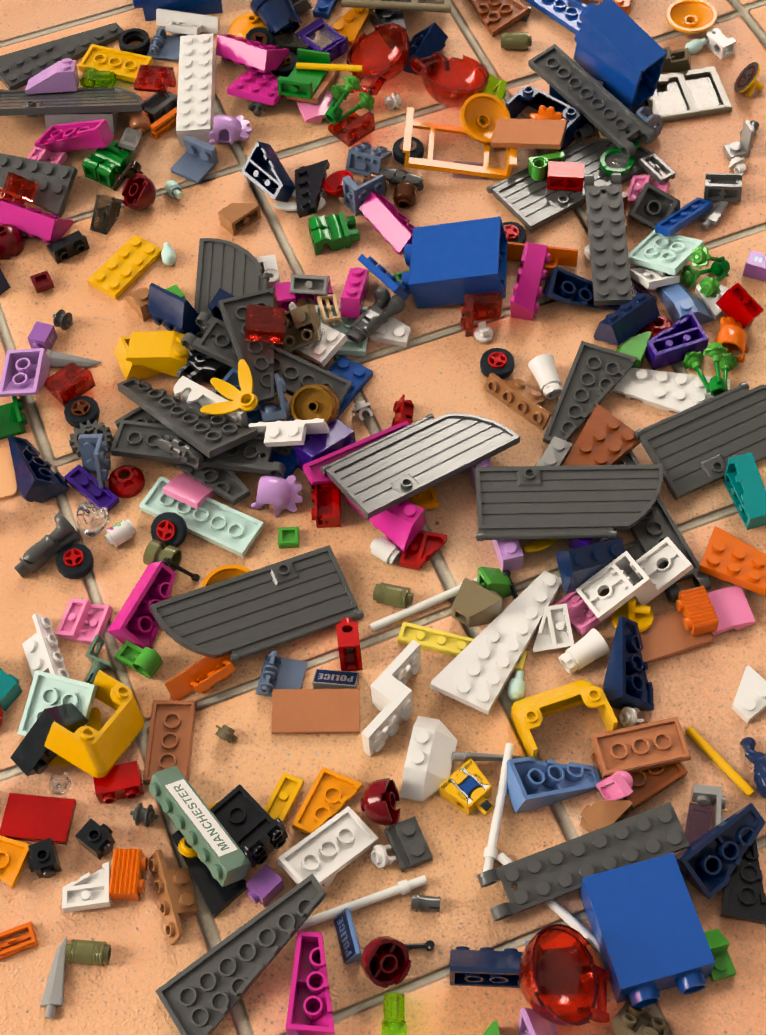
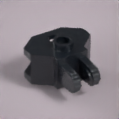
(200, 368)

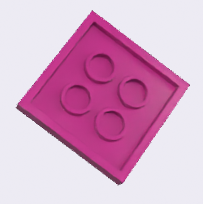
(256, 87)

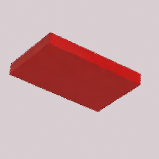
(38, 818)

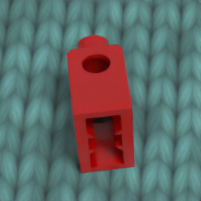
(349, 638)

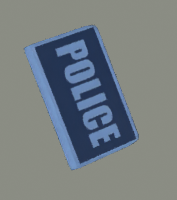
(347, 937)

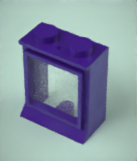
(324, 38)

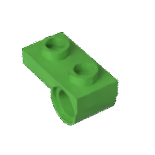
(539, 165)
(141, 660)

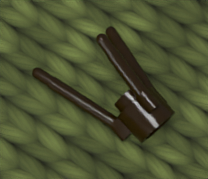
(132, 168)

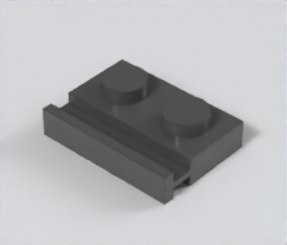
(408, 844)

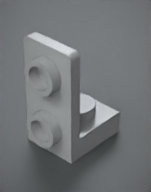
(743, 147)
(710, 795)

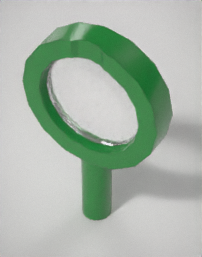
(614, 161)

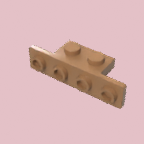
(519, 398)
(174, 894)

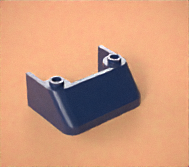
(535, 98)

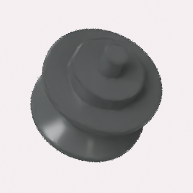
(62, 319)
(144, 815)

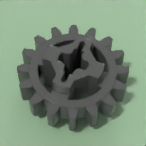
(90, 428)

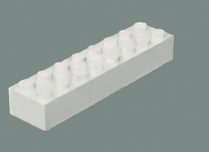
(196, 87)

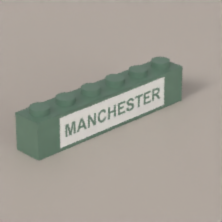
(199, 826)

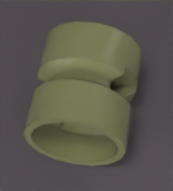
(157, 551)

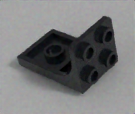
(250, 825)

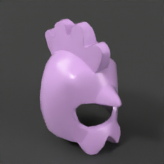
(229, 129)
(279, 492)

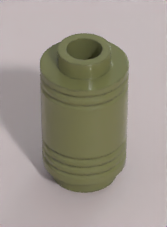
(516, 41)
(392, 595)
(88, 952)

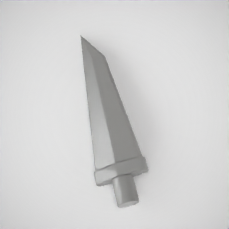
(712, 216)
(61, 359)
(465, 756)
(54, 988)

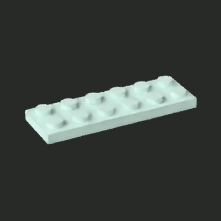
(211, 521)

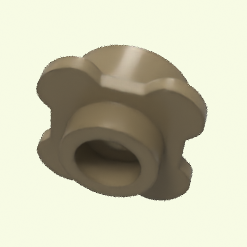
(226, 733)

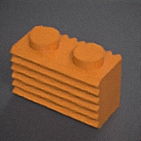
(697, 611)
(127, 874)

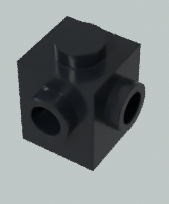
(96, 838)
(44, 859)

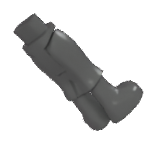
(373, 317)
(48, 546)

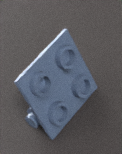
(164, 46)
(280, 674)

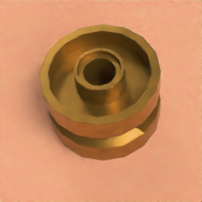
(323, 396)

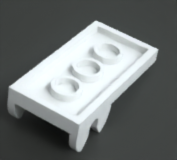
(324, 350)
(195, 393)
(328, 848)

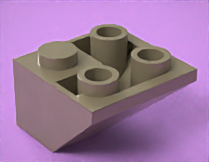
(301, 327)
(476, 604)
(637, 1022)

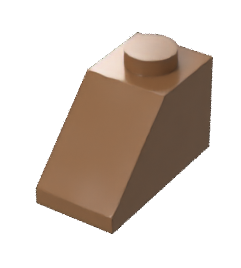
(238, 216)
(139, 302)
(604, 813)

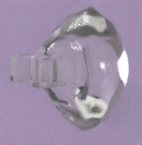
(91, 519)

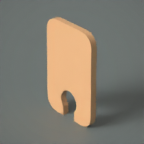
(8, 481)

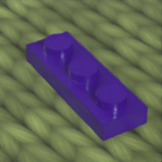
(89, 488)

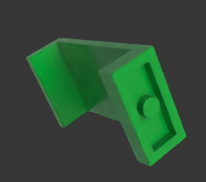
(304, 82)
(12, 419)

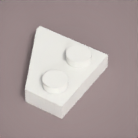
(554, 629)
(750, 695)

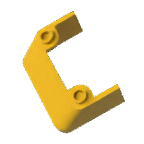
(529, 712)
(100, 750)

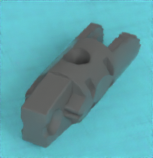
(397, 176)
(180, 450)

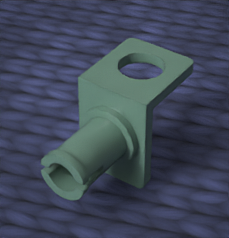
(98, 663)

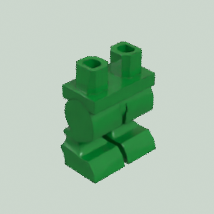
(106, 162)
(332, 231)

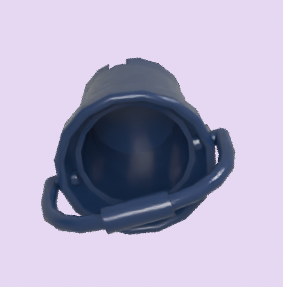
(277, 15)

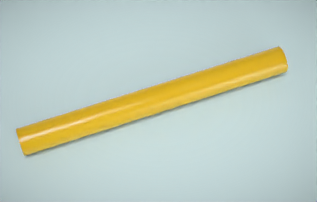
(329, 67)
(719, 761)

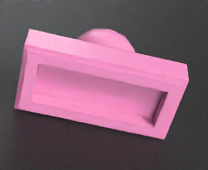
(616, 786)

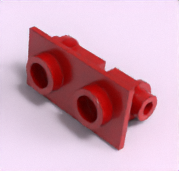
(403, 409)

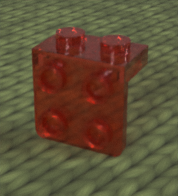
(154, 78)
(353, 128)
(18, 188)
(480, 308)
(265, 324)
(69, 383)

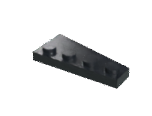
(308, 187)
(744, 893)
(214, 894)

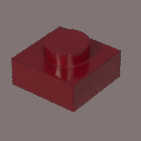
(42, 282)

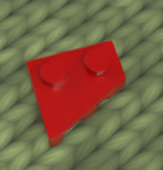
(422, 549)

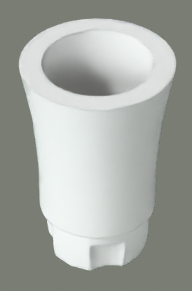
(545, 372)
(584, 652)

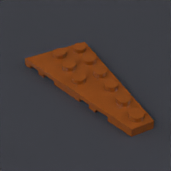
(499, 14)
(602, 441)

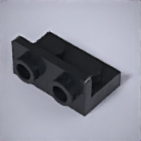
(68, 246)

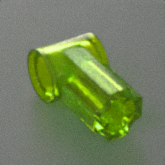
(93, 77)
(394, 1014)

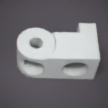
(719, 43)
(269, 265)

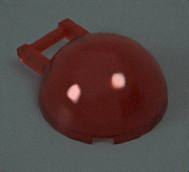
(381, 54)
(451, 79)
(561, 978)

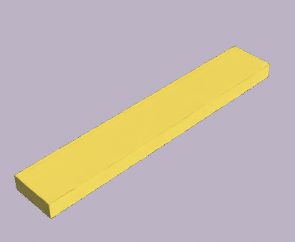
(441, 641)

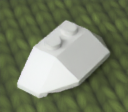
(427, 759)

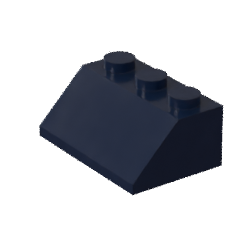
(425, 44)
(171, 311)
(627, 319)
(583, 562)
(485, 967)

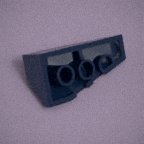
(571, 289)
(34, 474)
(625, 675)
(717, 853)

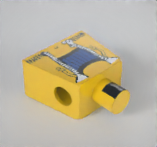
(468, 789)

